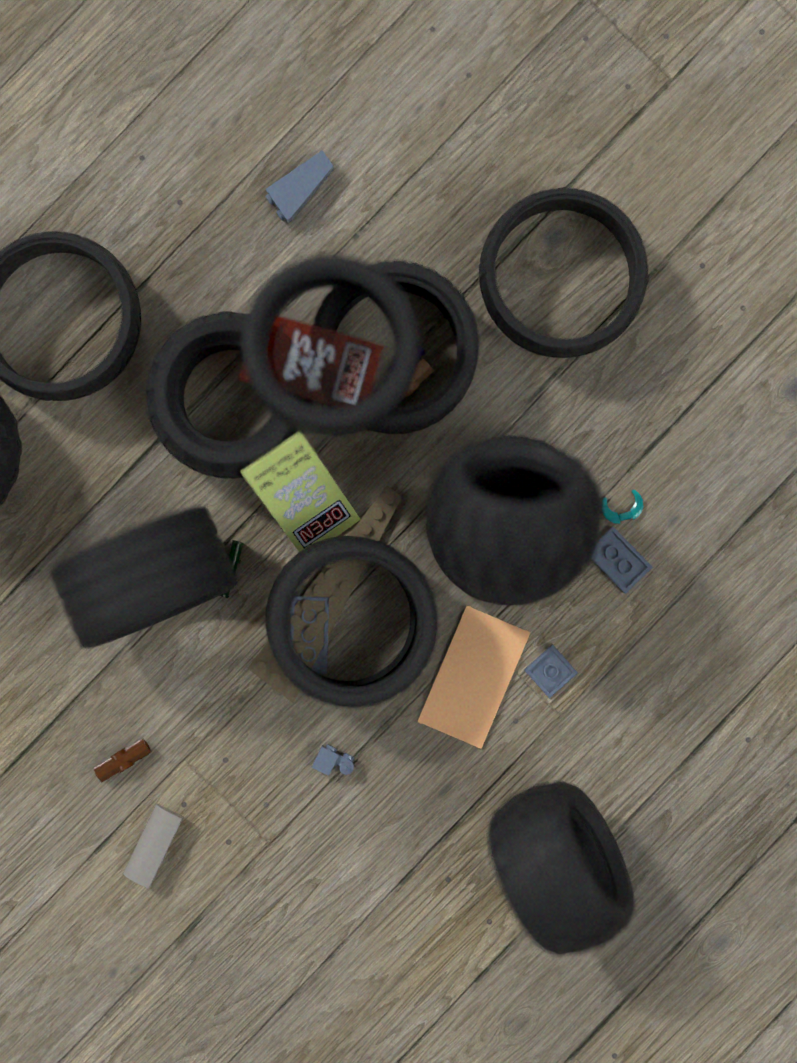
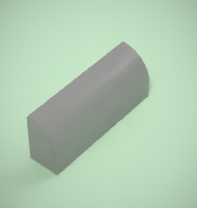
(152, 846)

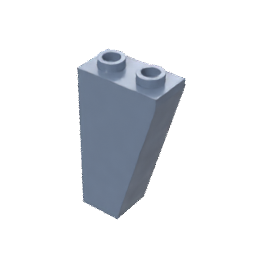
(299, 186)

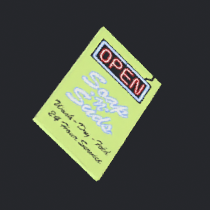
(301, 493)

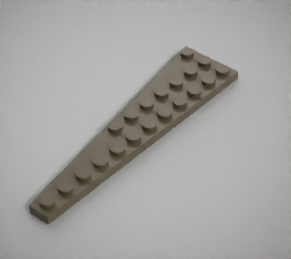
(335, 582)

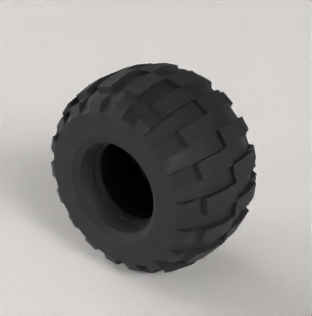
(514, 517)

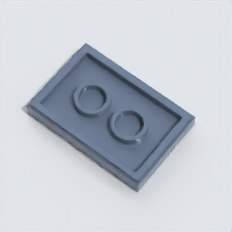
(620, 560)

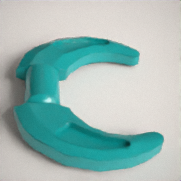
(634, 512)

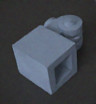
(328, 758)

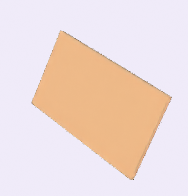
(473, 677)

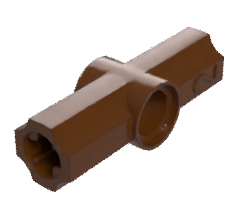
(122, 760)

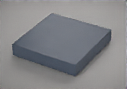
(550, 671)

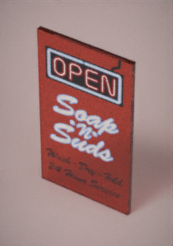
(320, 363)

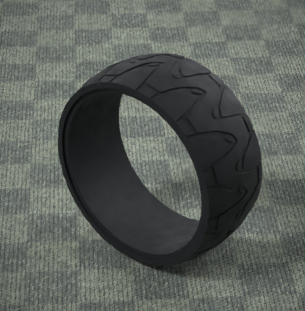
(595, 207)
(113, 364)

